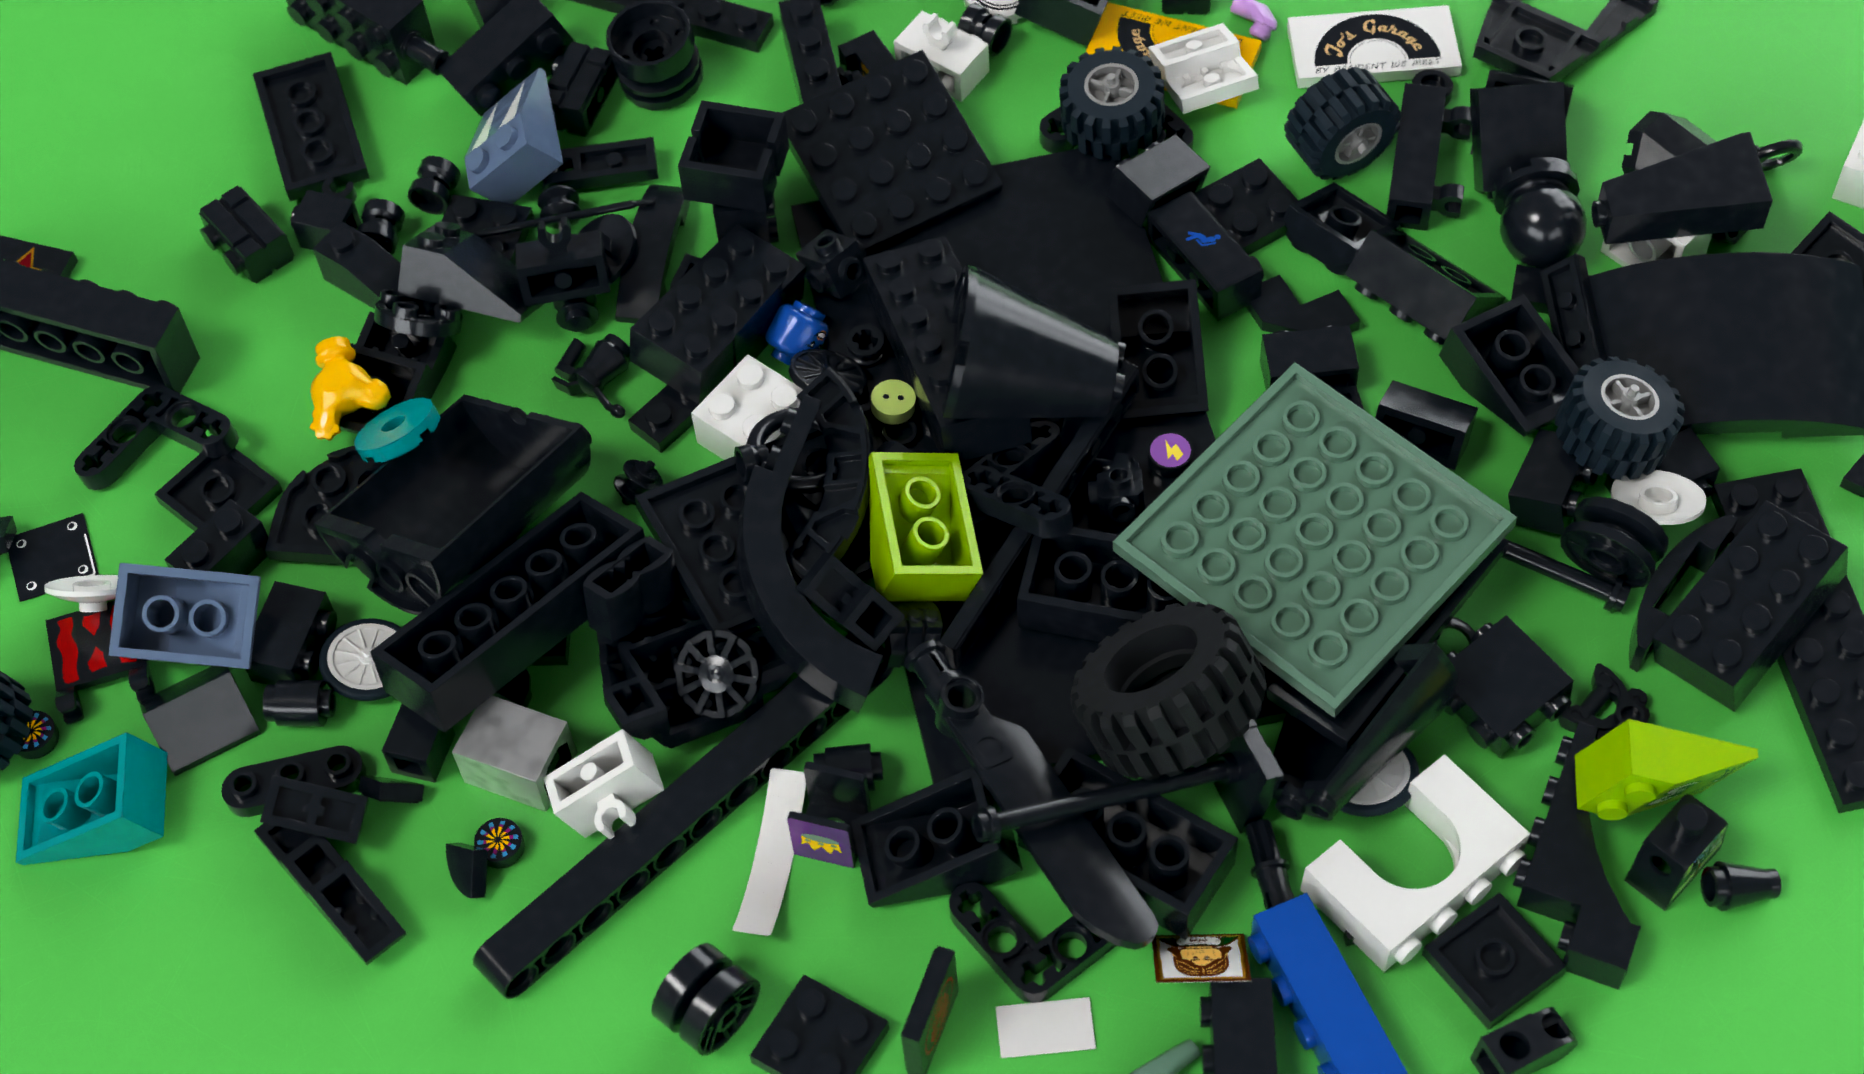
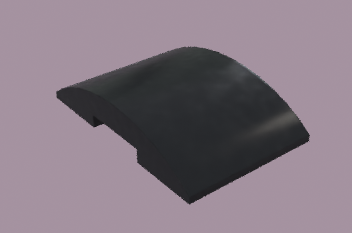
(1745, 338)

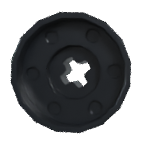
(655, 54)

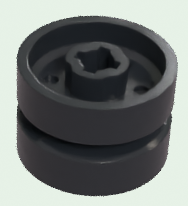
(705, 998)

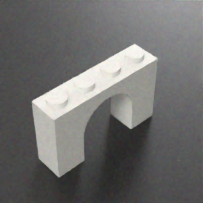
(1394, 920)

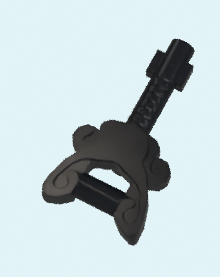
(1606, 687)

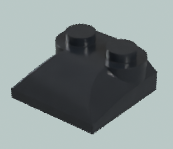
(1333, 225)

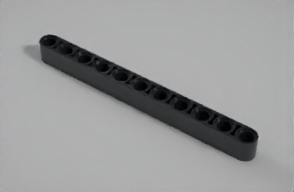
(662, 834)

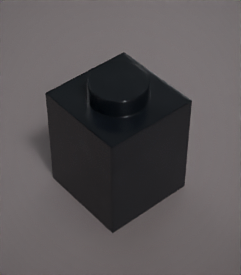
(416, 746)

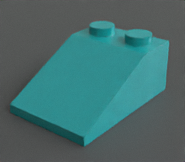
(94, 802)

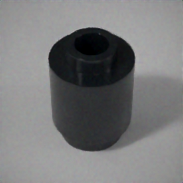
(298, 703)
(854, 758)

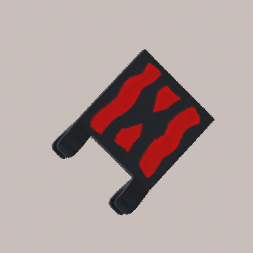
(81, 660)

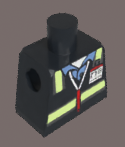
(1686, 841)

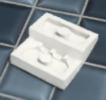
(1203, 68)

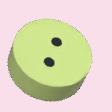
(893, 401)

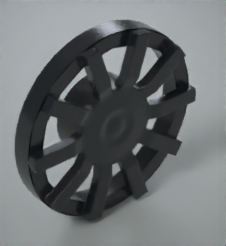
(718, 673)

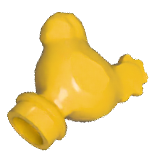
(341, 387)

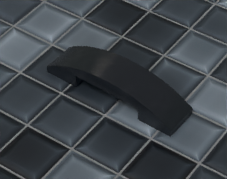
(656, 234)
(1698, 550)

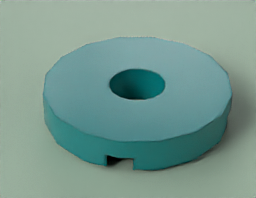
(396, 430)

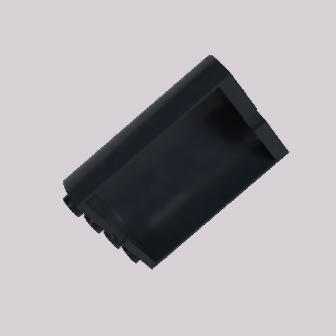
(454, 499)

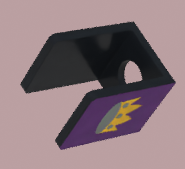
(833, 797)

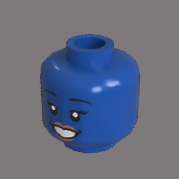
(795, 330)

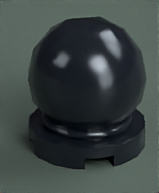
(1540, 211)

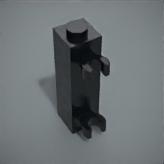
(1416, 157)

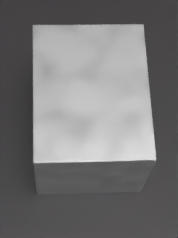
(512, 750)

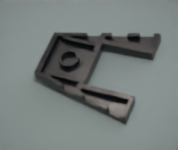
(1546, 47)

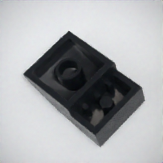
(404, 362)

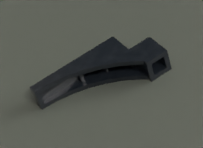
(1569, 880)

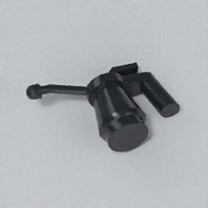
(604, 363)

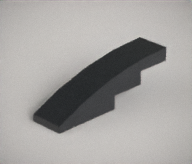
(334, 889)

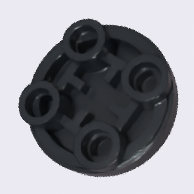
(416, 316)

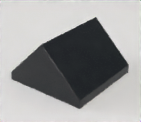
(199, 718)

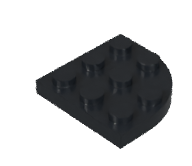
(310, 498)

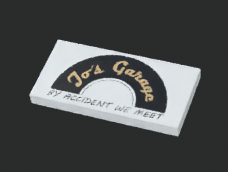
(1384, 42)

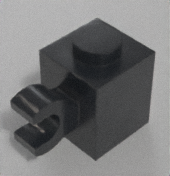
(323, 211)

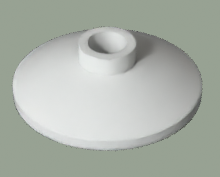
(1662, 496)
(89, 591)

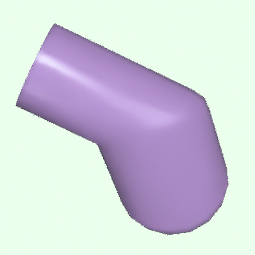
(1259, 14)

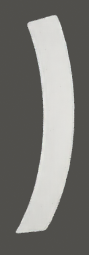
(772, 855)

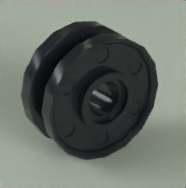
(1614, 541)

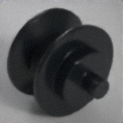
(638, 478)

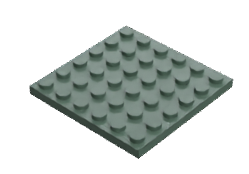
(1316, 536)

